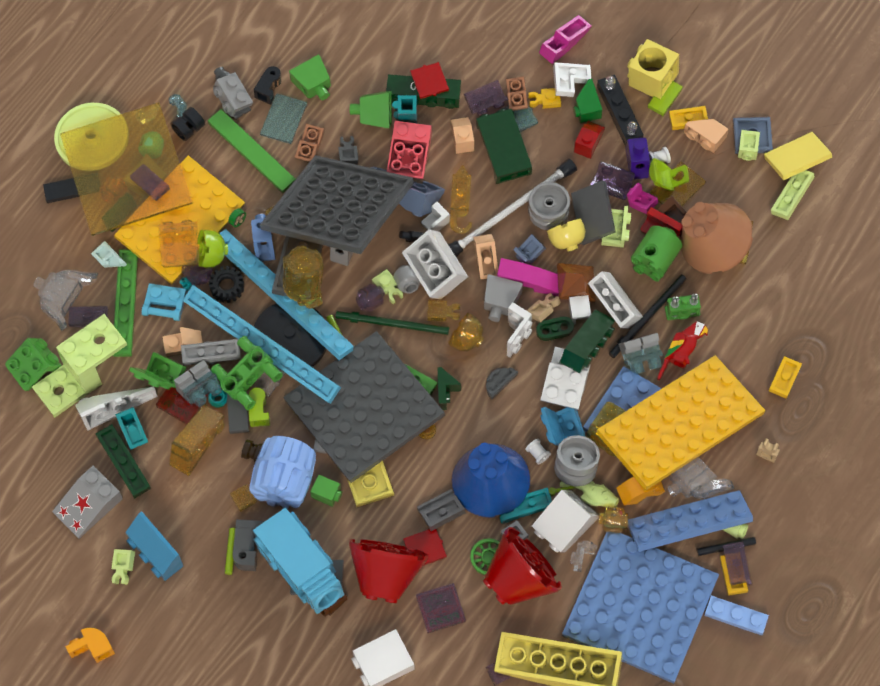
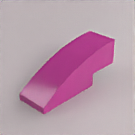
(564, 39)

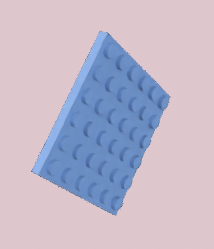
(641, 605)

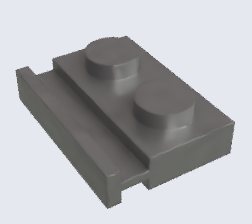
(441, 510)

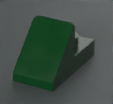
(446, 384)

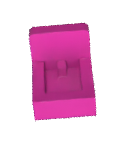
(641, 200)

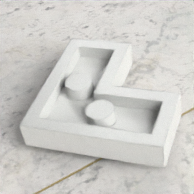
(566, 75)

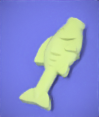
(596, 494)

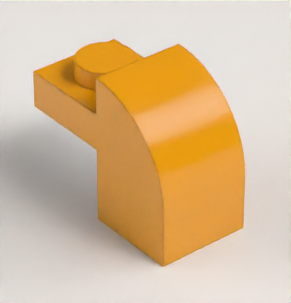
(632, 492)
(92, 640)

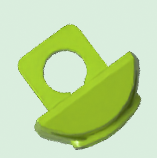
(663, 175)

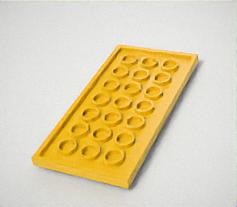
(680, 422)

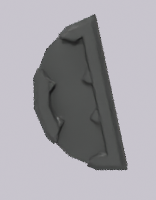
(499, 380)

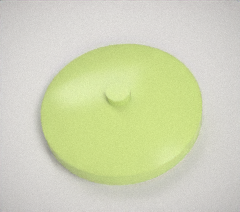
(78, 117)

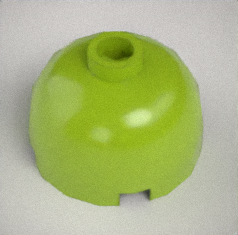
(211, 248)

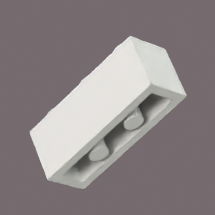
(615, 300)

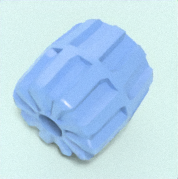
(282, 472)

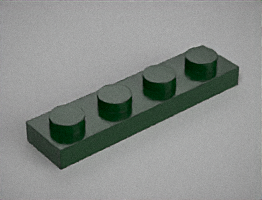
(123, 461)

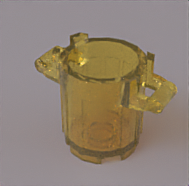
(303, 276)

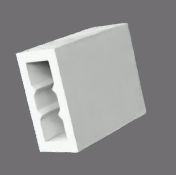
(382, 660)

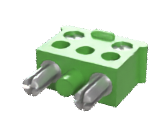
(682, 307)

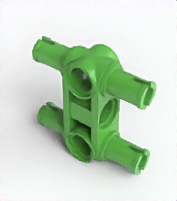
(246, 372)

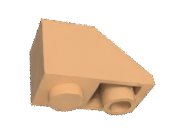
(707, 133)

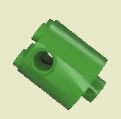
(656, 252)

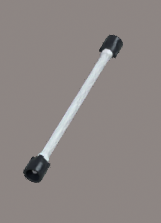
(565, 169)

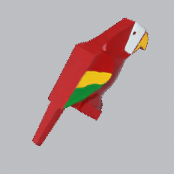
(682, 346)

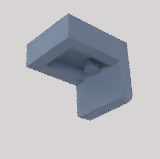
(529, 250)

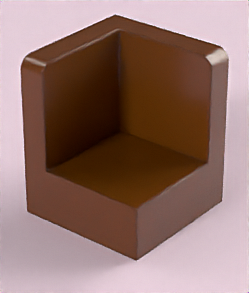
(672, 209)

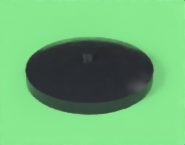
(290, 334)

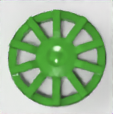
(486, 555)

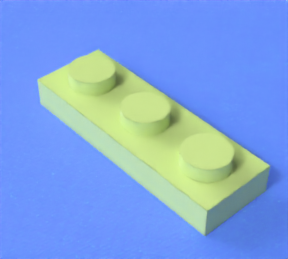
(792, 194)

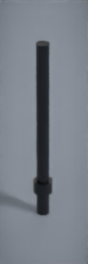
(648, 315)

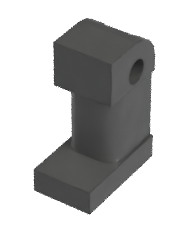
(245, 545)

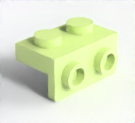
(621, 219)

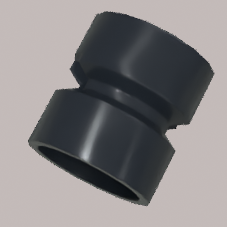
(192, 119)

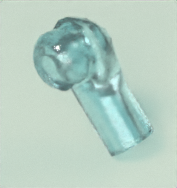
(177, 100)

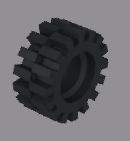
(223, 274)

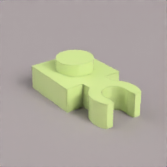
(388, 284)
(122, 562)

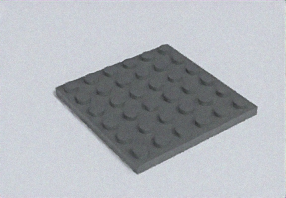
(337, 204)
(372, 413)

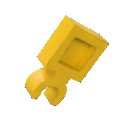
(546, 98)

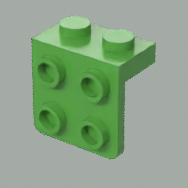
(31, 362)
(160, 371)

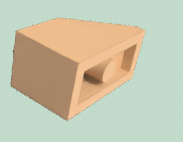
(486, 255)

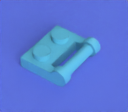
(164, 296)

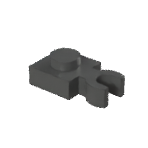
(347, 151)

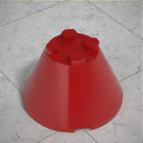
(385, 568)
(519, 570)

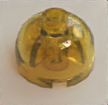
(467, 334)

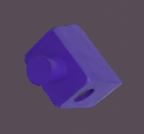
(636, 154)

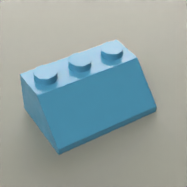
(153, 547)

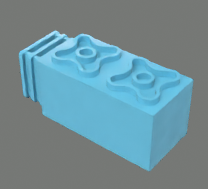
(299, 560)

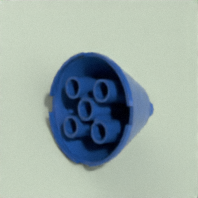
(491, 480)

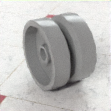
(548, 205)
(577, 460)

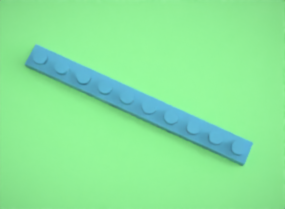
(307, 318)
(281, 357)

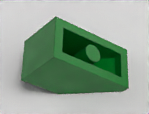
(588, 104)

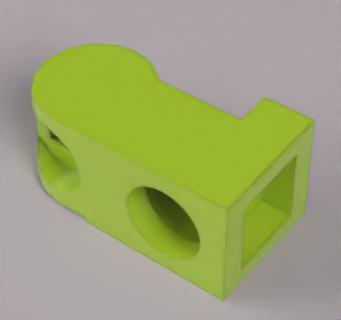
(256, 414)

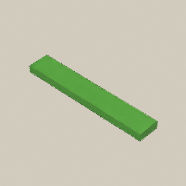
(251, 151)
(126, 300)

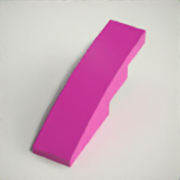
(531, 276)

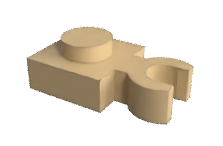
(542, 309)
(768, 451)

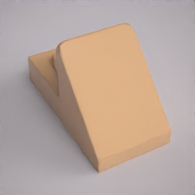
(173, 342)

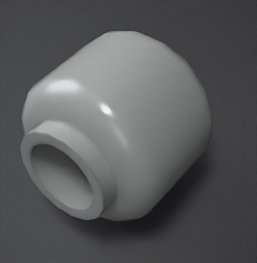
(406, 279)

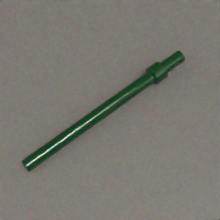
(356, 317)

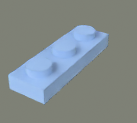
(736, 615)

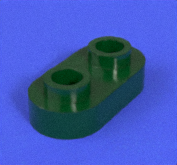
(554, 326)

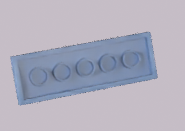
(689, 520)

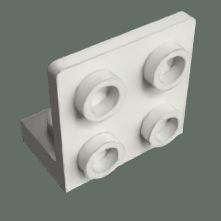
(520, 321)

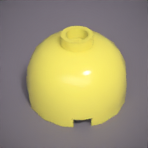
(567, 235)

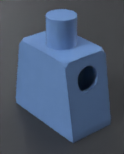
(266, 251)

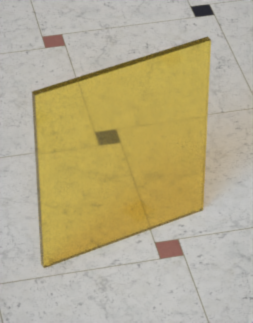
(106, 156)

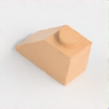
(462, 135)

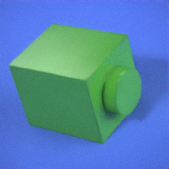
(326, 491)

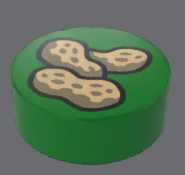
(237, 217)

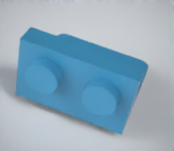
(561, 424)

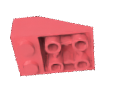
(409, 149)

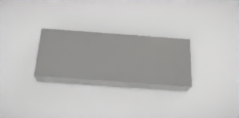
(210, 352)

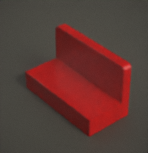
(657, 218)

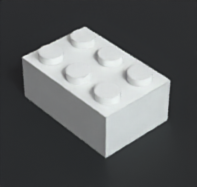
(434, 264)

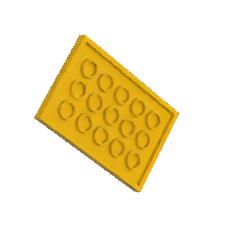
(210, 210)

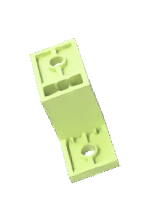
(79, 359)

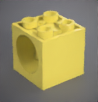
(652, 82)

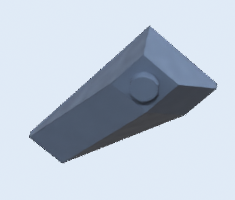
(420, 197)

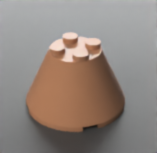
(715, 236)

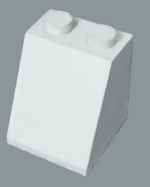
(564, 521)

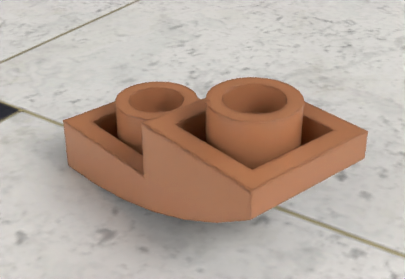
(517, 93)
(310, 142)

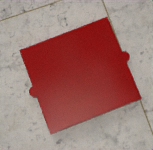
(429, 80)
(428, 542)

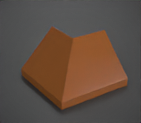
(574, 281)

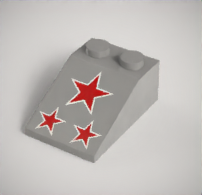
(87, 502)

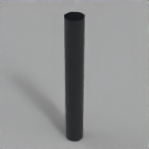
(719, 547)

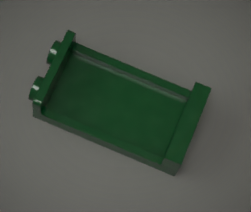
(504, 145)

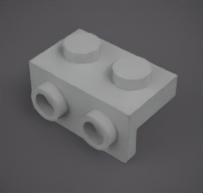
(232, 94)

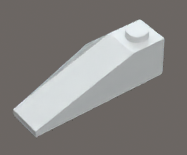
(103, 407)

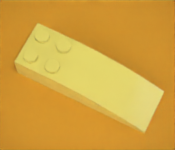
(557, 662)

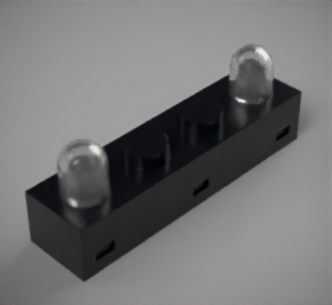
(619, 109)

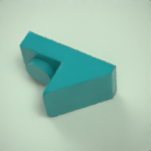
(131, 428)

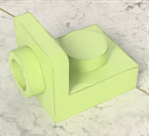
(748, 145)

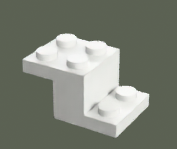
(563, 384)

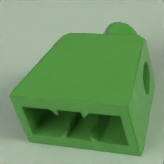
(311, 78)
(374, 109)

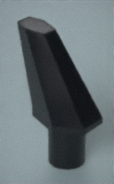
(410, 236)

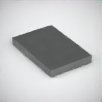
(594, 209)

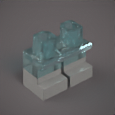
(640, 350)
(197, 383)

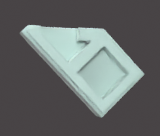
(107, 256)

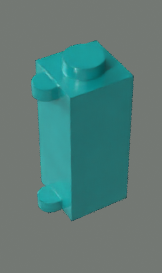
(406, 108)

